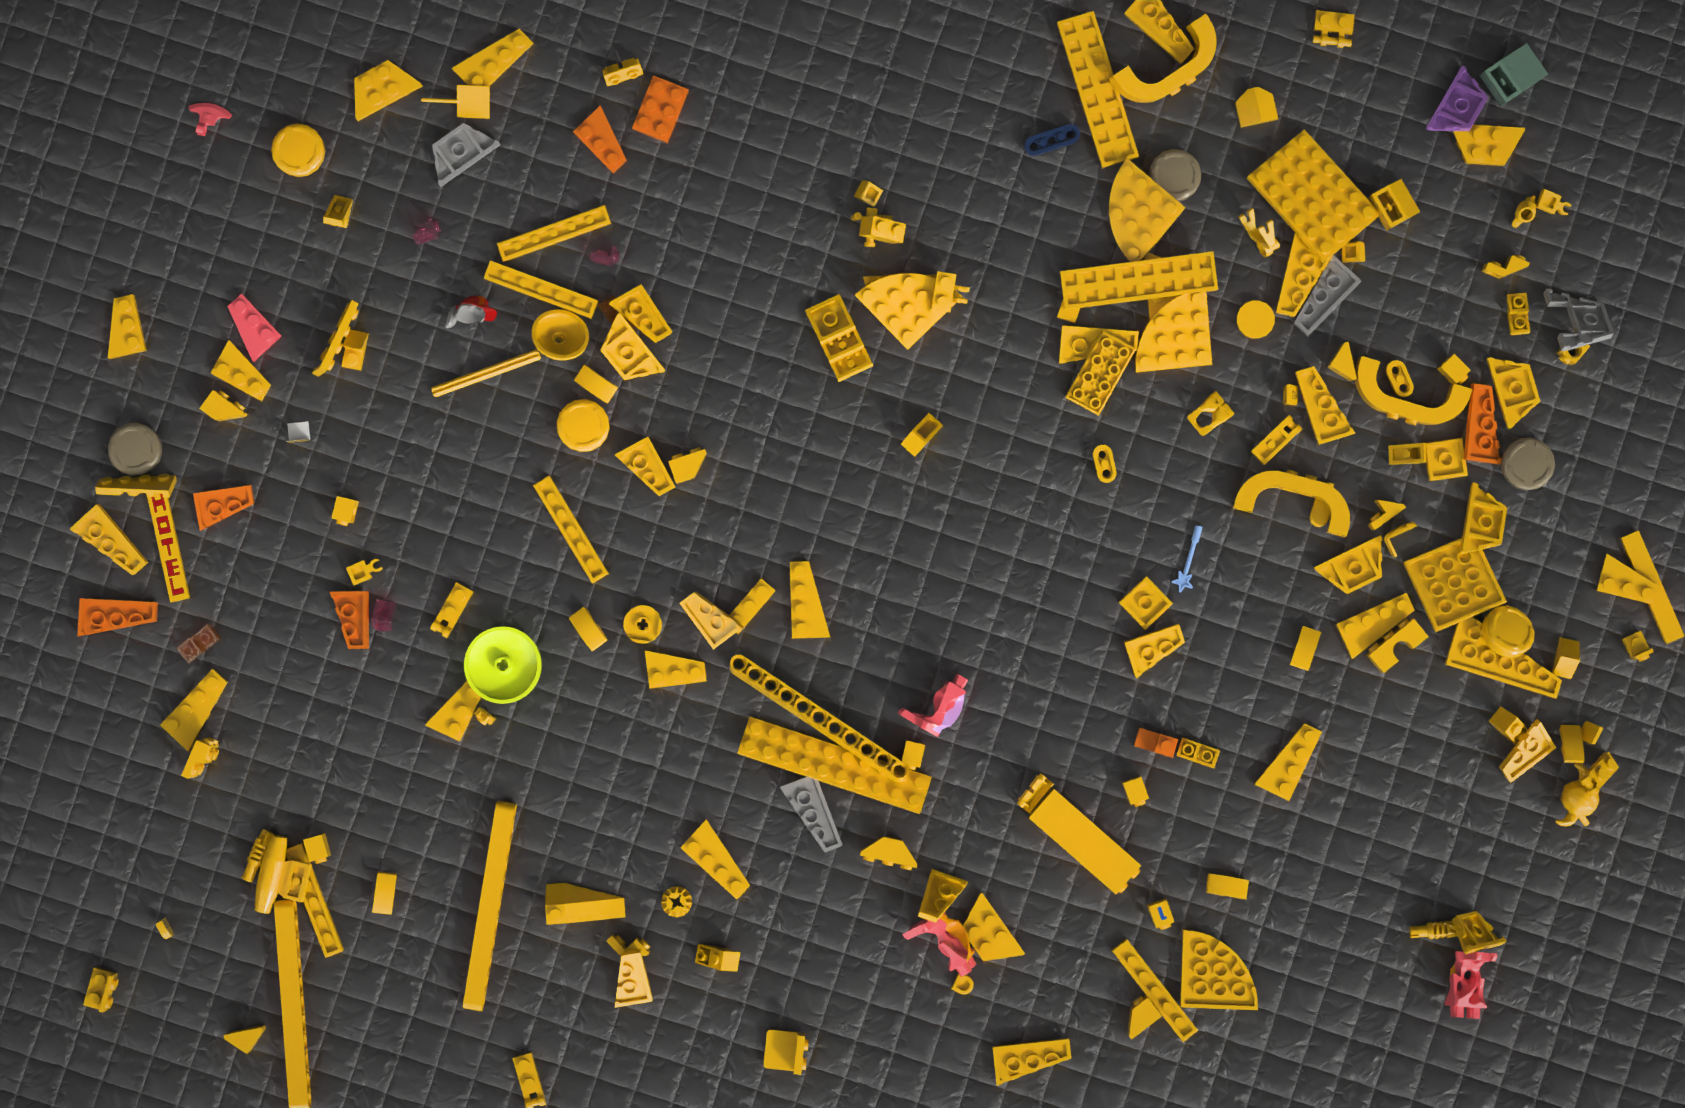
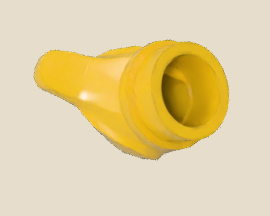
(1525, 211)

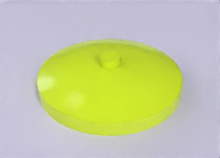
(502, 665)

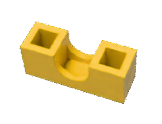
(1382, 654)

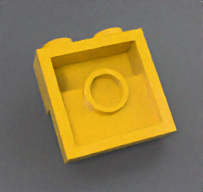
(203, 752)

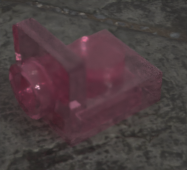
(424, 235)
(601, 257)
(383, 615)

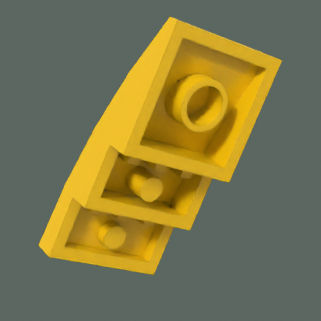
(839, 338)

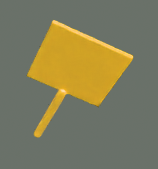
(471, 101)

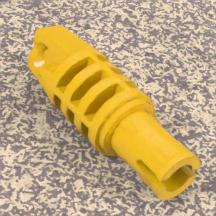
(256, 854)
(1434, 930)

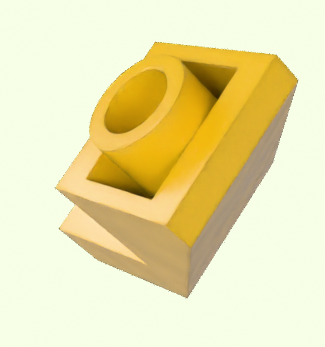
(1512, 265)
(618, 943)

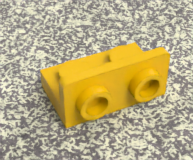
(100, 989)

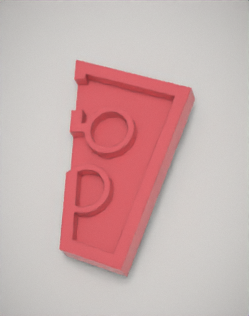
(253, 327)

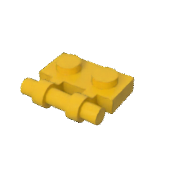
(1333, 23)

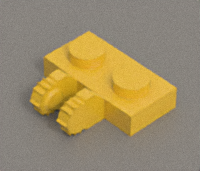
(944, 290)

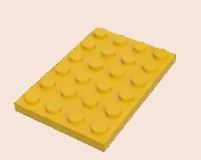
(1313, 196)

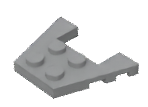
(1587, 319)

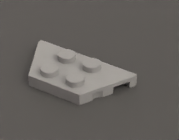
(460, 151)

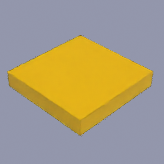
(1445, 459)
(1145, 602)

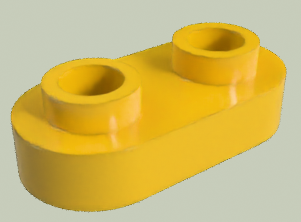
(1400, 378)
(1104, 463)

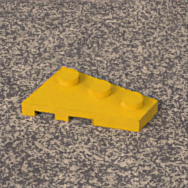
(939, 894)
(633, 981)

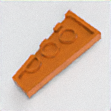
(1481, 437)
(109, 615)

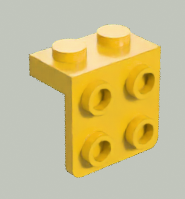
(785, 1050)

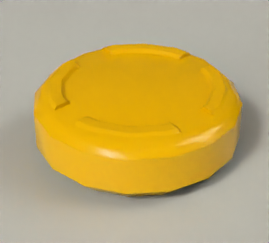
(298, 150)
(583, 425)
(1508, 631)

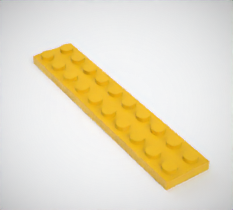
(831, 765)

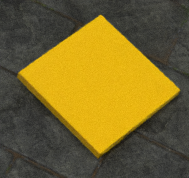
(1454, 584)

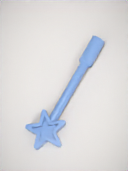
(1183, 579)

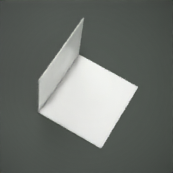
(298, 432)

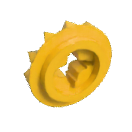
(685, 899)

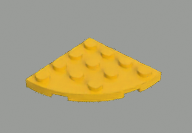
(1139, 211)
(903, 304)
(1176, 336)
(1214, 975)

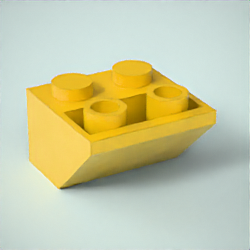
(1394, 204)

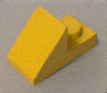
(338, 211)
(355, 349)
(1407, 454)
(1388, 510)

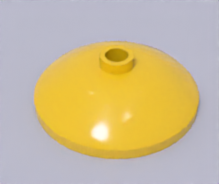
(562, 327)

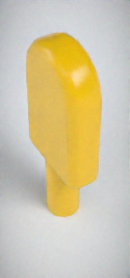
(1319, 513)

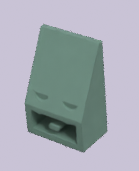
(1513, 74)

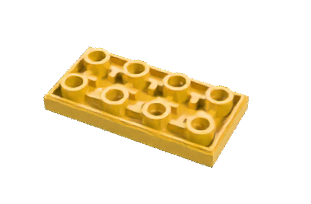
(1100, 372)

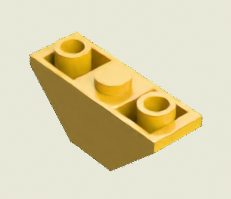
(890, 851)

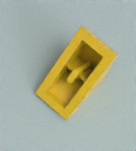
(1343, 363)
(1566, 658)
(245, 1038)

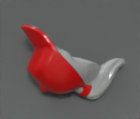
(471, 310)

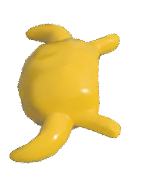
(1577, 801)

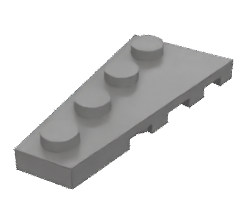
(1328, 293)
(810, 805)

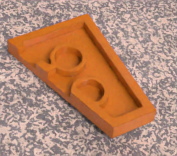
(600, 139)
(221, 503)
(354, 617)

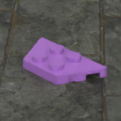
(1460, 105)

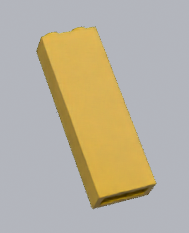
(1085, 841)

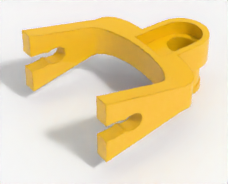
(1265, 240)

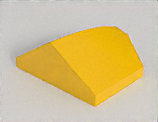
(1256, 107)

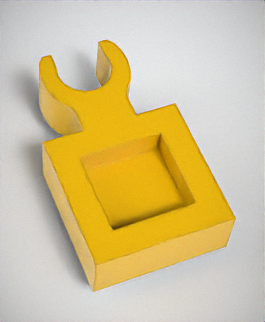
(1550, 202)
(361, 571)
(484, 716)

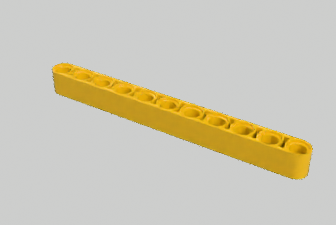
(828, 719)
(489, 905)
(292, 1004)

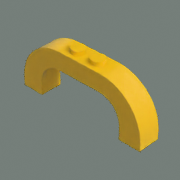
(1205, 45)
(1367, 387)
(1307, 486)

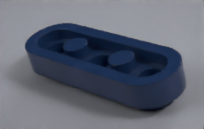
(1058, 134)

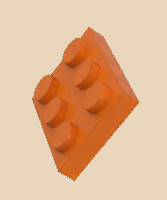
(660, 109)

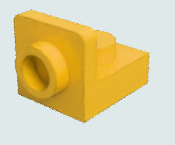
(1637, 646)

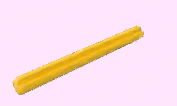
(485, 373)

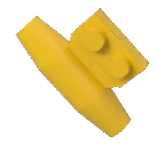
(280, 876)

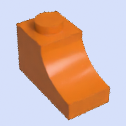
(1155, 742)

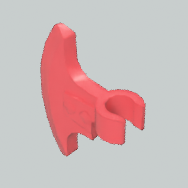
(209, 114)

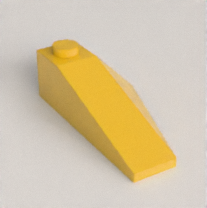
(578, 904)

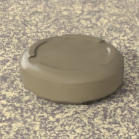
(1176, 173)
(135, 449)
(1527, 463)

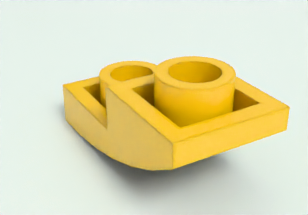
(1518, 314)
(595, 384)
(588, 629)
(1305, 648)
(1572, 744)
(1198, 753)
(1227, 886)
(384, 892)

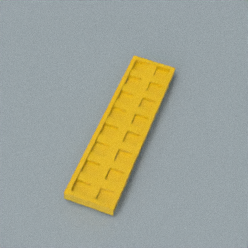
(1098, 96)
(1139, 280)

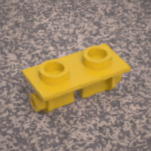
(614, 75)
(1035, 794)

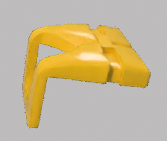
(1214, 405)
(1398, 530)

